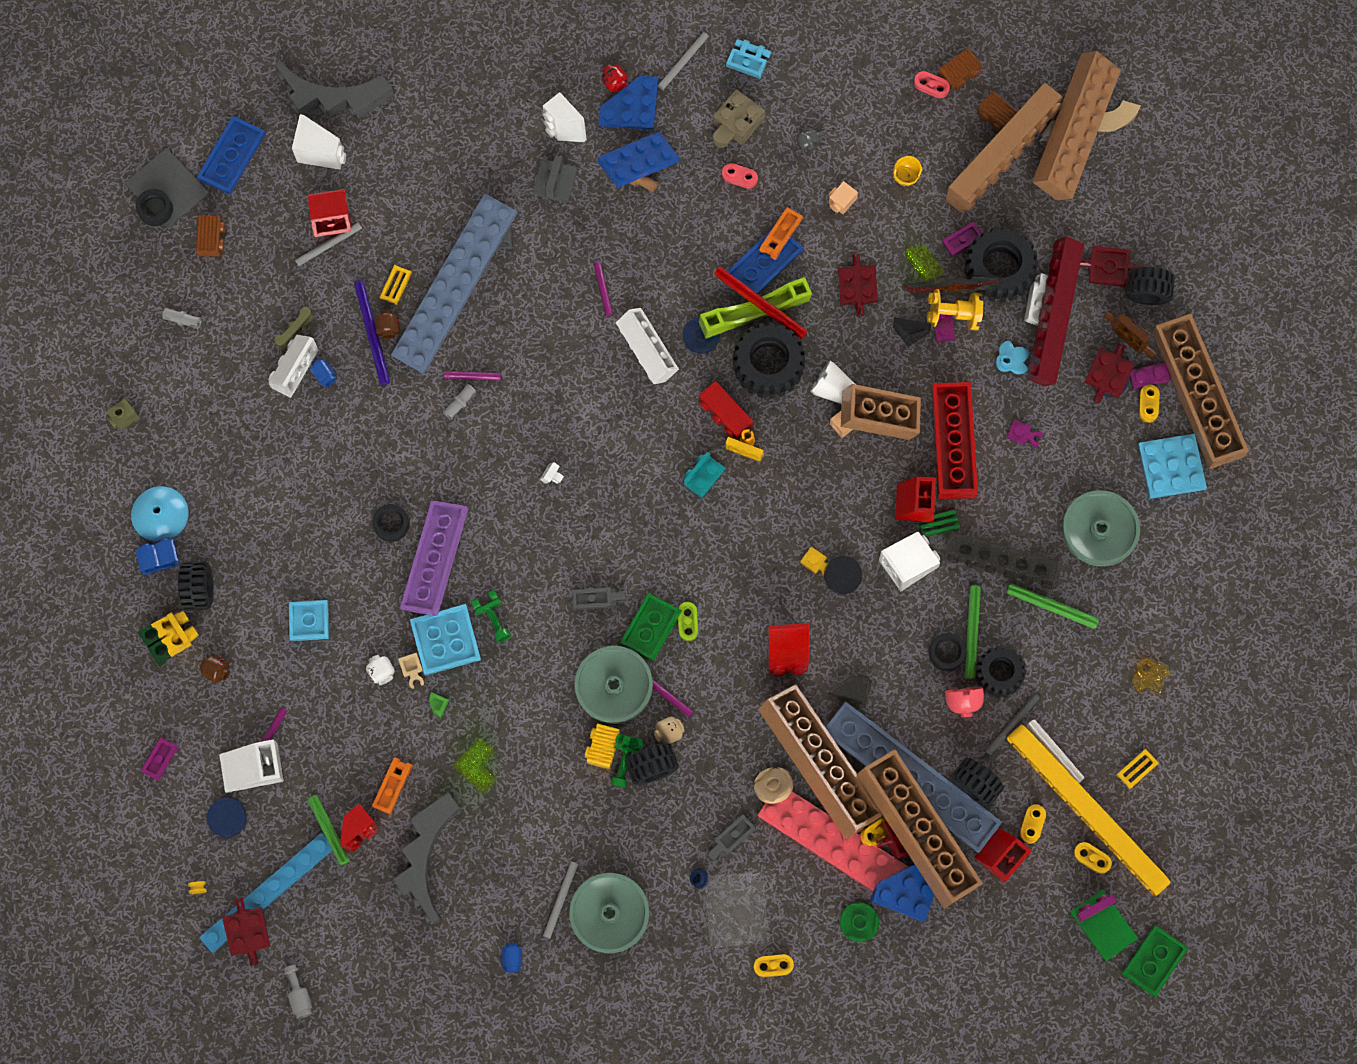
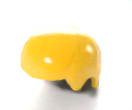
(905, 166)

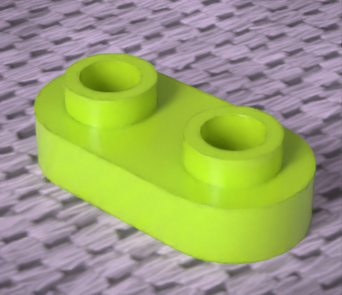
(688, 622)

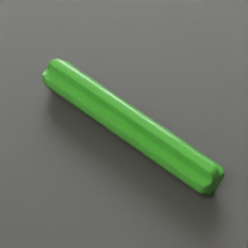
(328, 829)

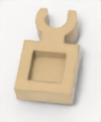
(411, 667)

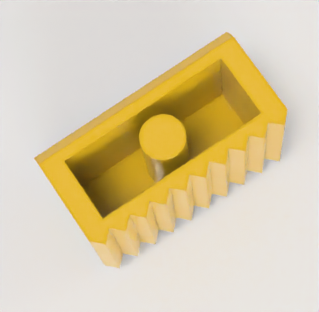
(602, 747)

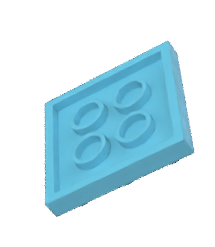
(1172, 466)
(445, 640)

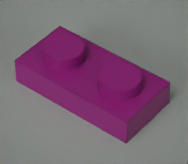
(961, 239)
(944, 329)
(1149, 375)
(159, 759)
(1102, 903)

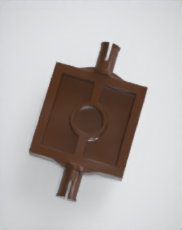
(1130, 333)

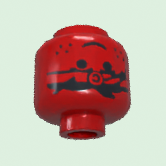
(614, 78)

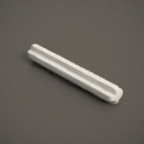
(1050, 745)

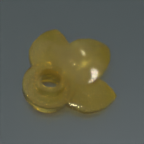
(1151, 679)

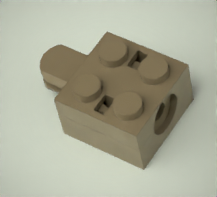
(736, 120)

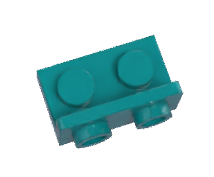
(703, 475)

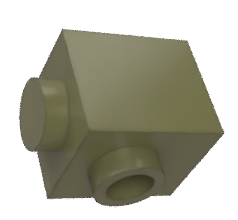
(122, 415)

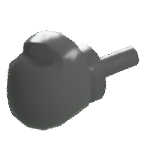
(808, 139)

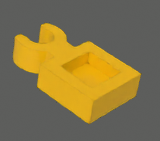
(814, 561)

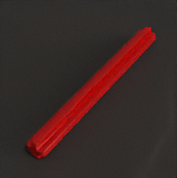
(759, 302)

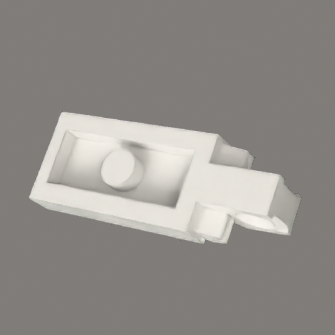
(1035, 302)

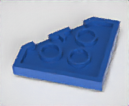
(632, 106)
(904, 893)

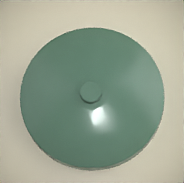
(1101, 528)
(613, 684)
(609, 913)

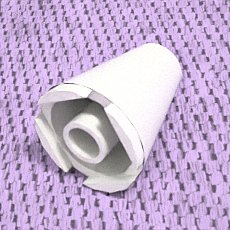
(831, 383)

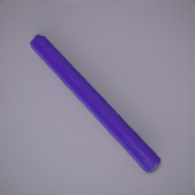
(371, 333)

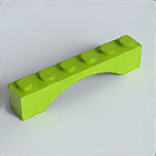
(731, 317)

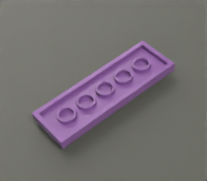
(434, 558)

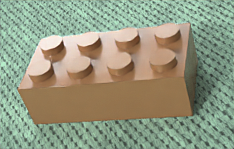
(880, 412)

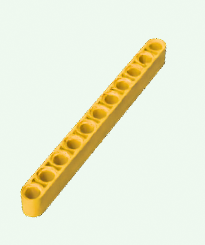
(1089, 810)

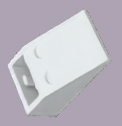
(251, 766)

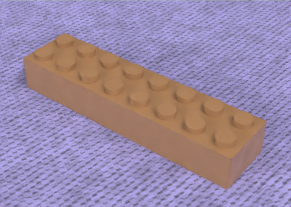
(1076, 126)
(1004, 148)
(1200, 391)
(820, 761)
(919, 829)

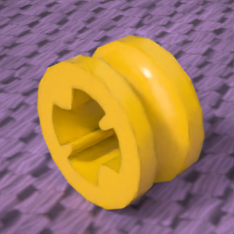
(197, 887)

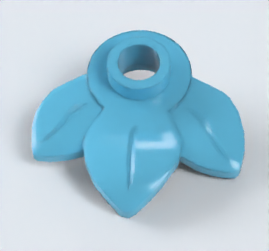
(1014, 357)

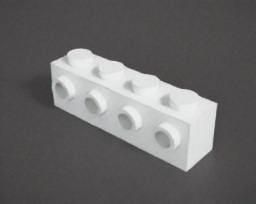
(647, 346)

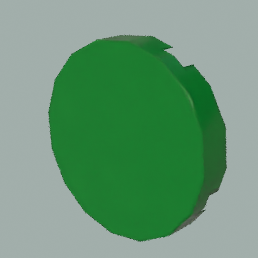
(857, 928)

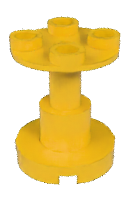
(962, 310)

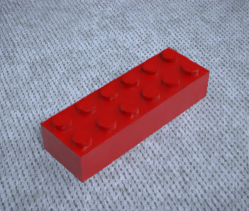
(954, 440)

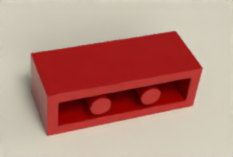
(725, 411)

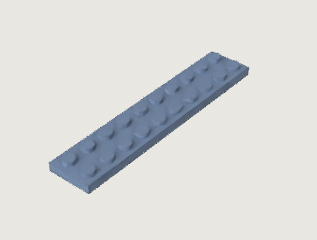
(454, 283)
(956, 809)

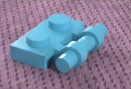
(748, 63)

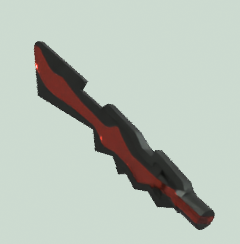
(952, 286)

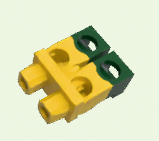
(167, 637)

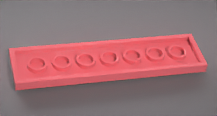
(821, 836)

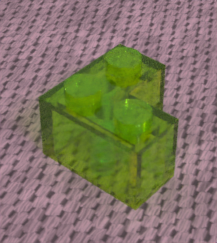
(472, 765)

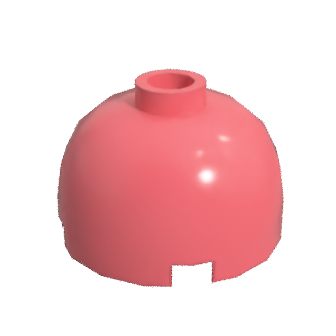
(965, 700)

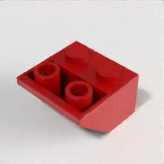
(329, 213)
(916, 499)
(356, 827)
(1002, 854)

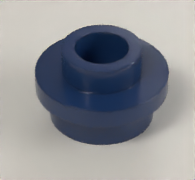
(699, 878)

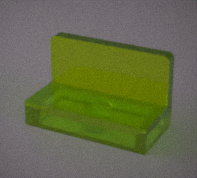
(924, 262)

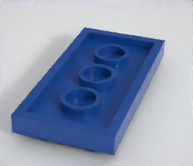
(231, 155)
(638, 159)
(759, 270)

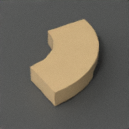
(1119, 117)

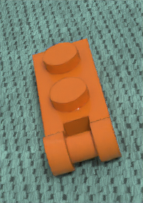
(781, 233)
(392, 786)

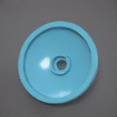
(166, 523)

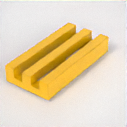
(390, 299)
(744, 449)
(1125, 779)

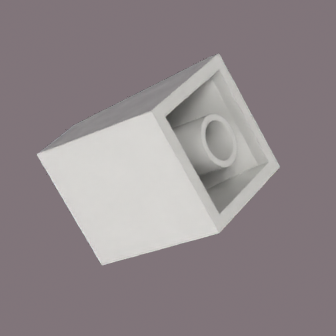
(317, 145)
(909, 560)

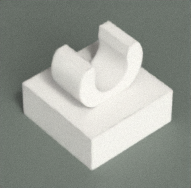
(551, 474)

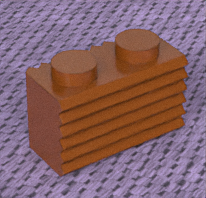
(960, 69)
(996, 111)
(209, 235)

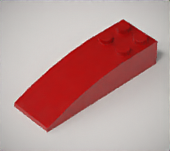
(788, 649)

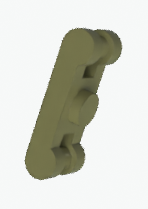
(294, 328)

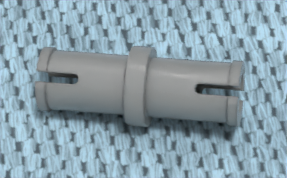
(181, 318)
(459, 402)

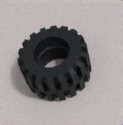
(1150, 285)
(195, 586)
(995, 687)
(651, 764)
(977, 782)

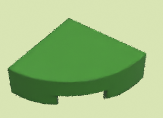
(438, 704)

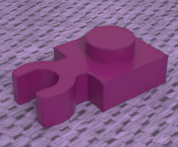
(1021, 432)

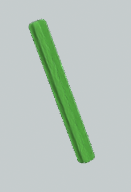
(1052, 606)
(972, 632)

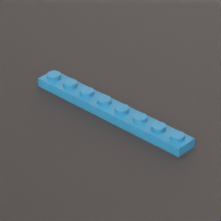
(273, 886)

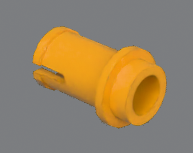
(747, 434)

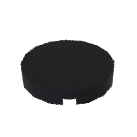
(843, 575)

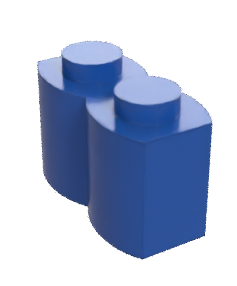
(157, 556)

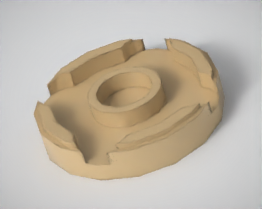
(773, 785)

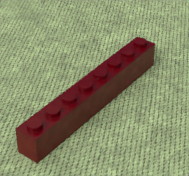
(1055, 311)

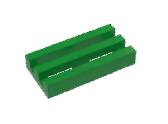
(956, 526)

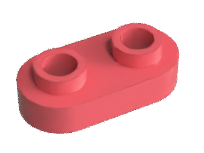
(932, 83)
(738, 177)

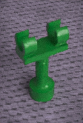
(501, 633)
(619, 779)

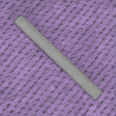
(685, 58)
(326, 245)
(560, 900)

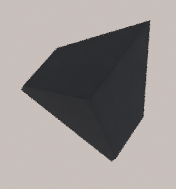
(910, 330)

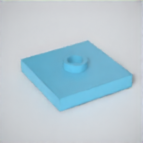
(308, 620)

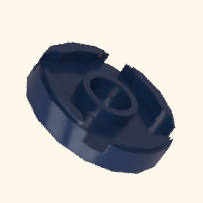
(695, 339)
(226, 817)

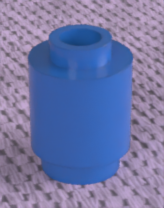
(323, 372)
(511, 957)

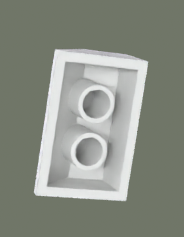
(563, 120)
(293, 365)

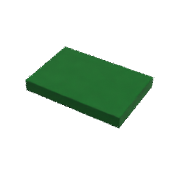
(651, 627)
(1106, 929)
(1154, 961)

